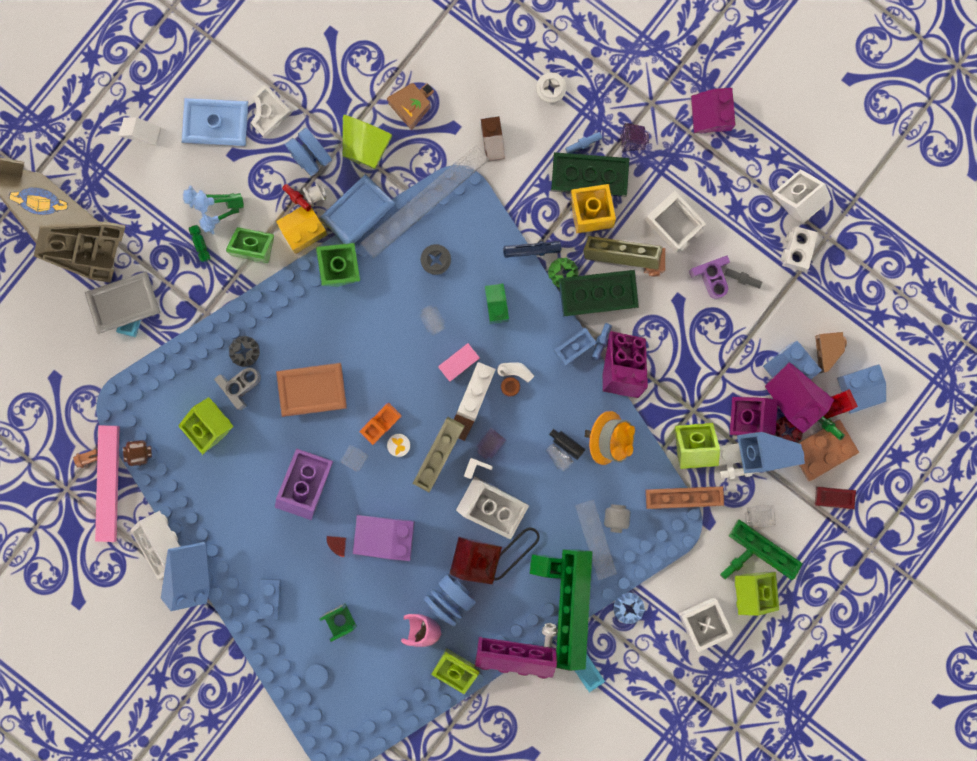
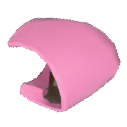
(423, 631)

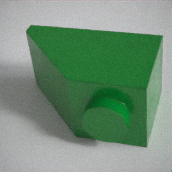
(496, 303)
(546, 566)

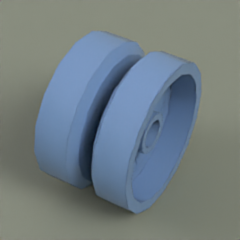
(310, 150)

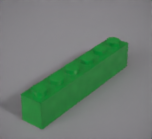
(574, 609)

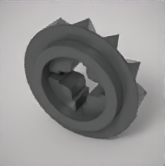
(435, 250)
(251, 356)

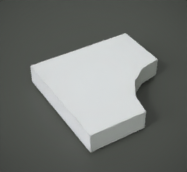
(269, 111)

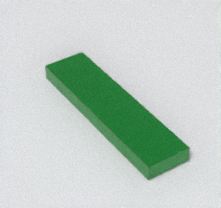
(765, 549)

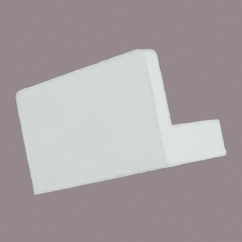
(472, 465)

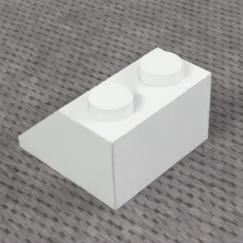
(802, 196)

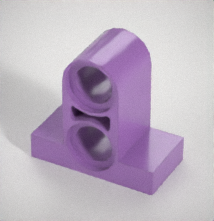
(710, 281)

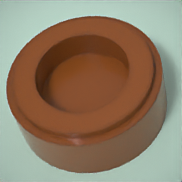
(510, 386)

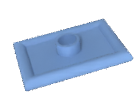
(357, 210)

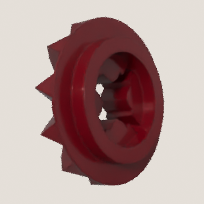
(780, 429)

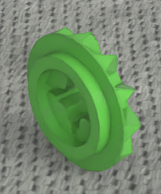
(555, 267)

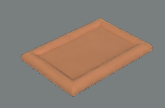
(311, 389)

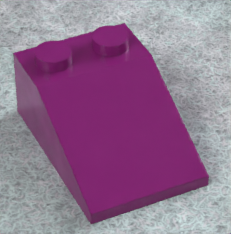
(798, 397)

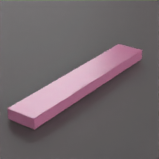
(107, 483)

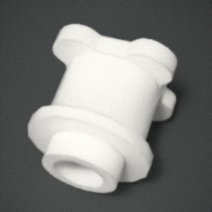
(315, 194)

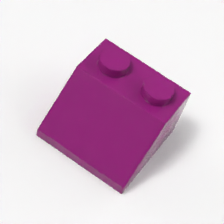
(713, 111)
(753, 415)

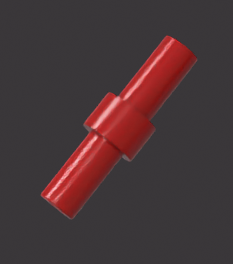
(296, 197)

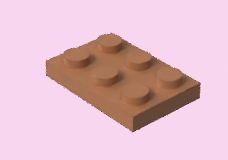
(825, 451)

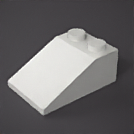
(492, 508)

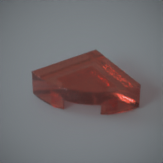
(337, 545)

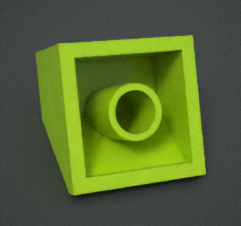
(205, 425)
(697, 446)
(756, 593)

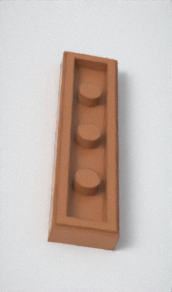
(684, 497)

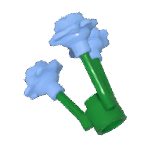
(202, 201)

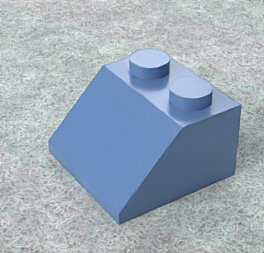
(795, 355)
(866, 386)

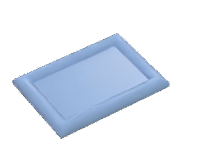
(214, 122)

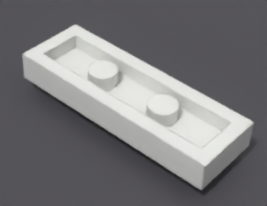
(476, 391)

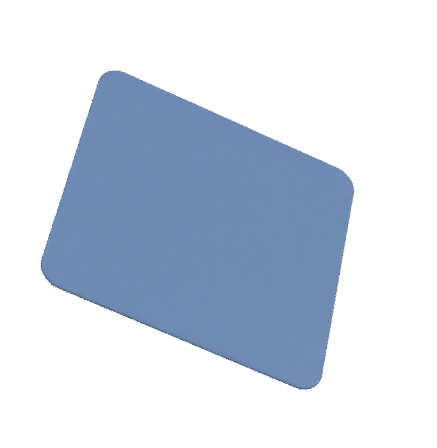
(374, 328)

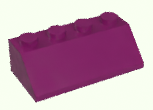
(516, 657)

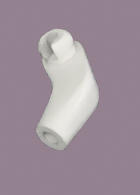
(517, 369)

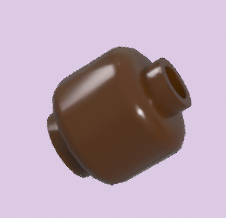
(136, 453)

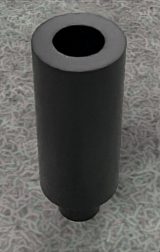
(567, 444)

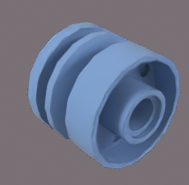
(448, 602)

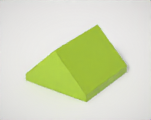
(455, 671)

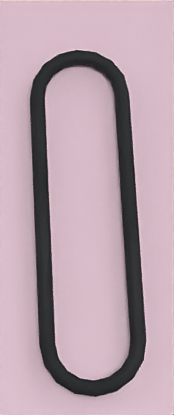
(503, 551)

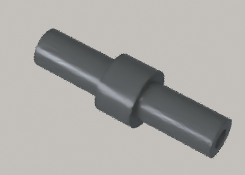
(743, 278)

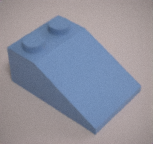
(185, 577)

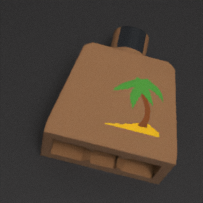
(411, 103)

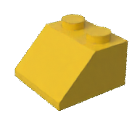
(592, 208)
(301, 229)

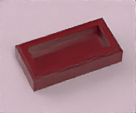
(835, 497)

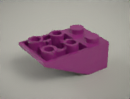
(625, 365)

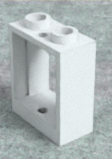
(689, 213)

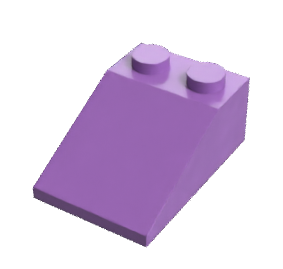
(303, 484)
(384, 537)

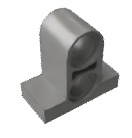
(244, 385)

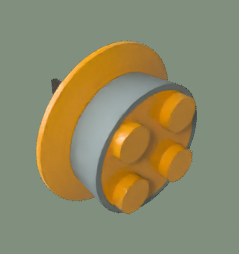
(610, 438)

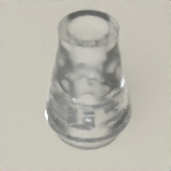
(560, 458)

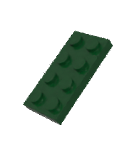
(584, 171)
(598, 293)

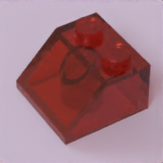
(475, 560)

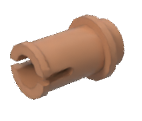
(85, 458)

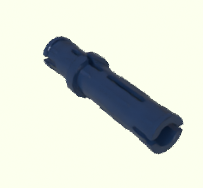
(540, 248)

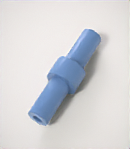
(583, 143)
(601, 341)

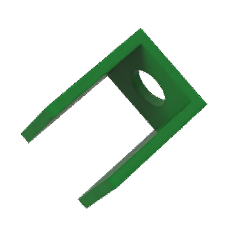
(339, 631)

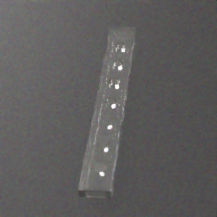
(424, 201)

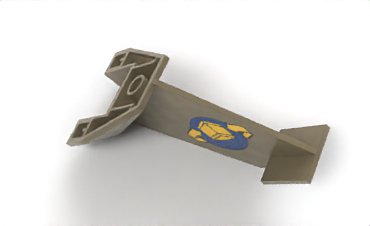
(58, 225)

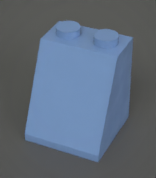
(767, 452)

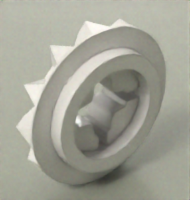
(556, 80)

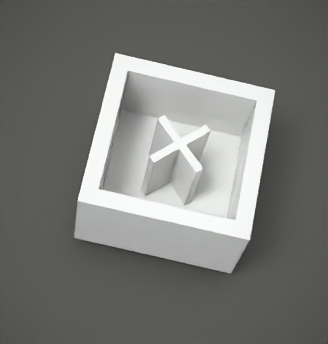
(705, 624)

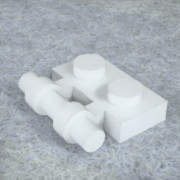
(728, 456)

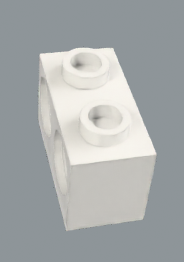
(804, 250)

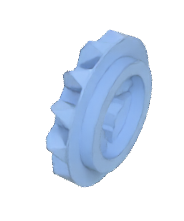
(619, 608)

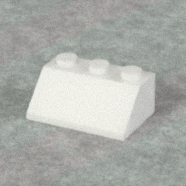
(154, 540)

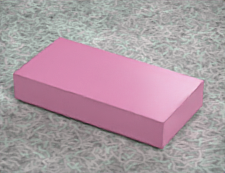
(458, 362)

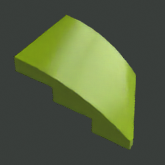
(363, 142)

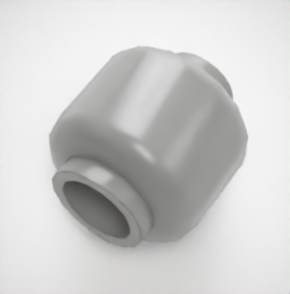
(617, 518)

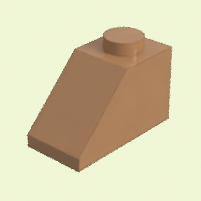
(829, 349)

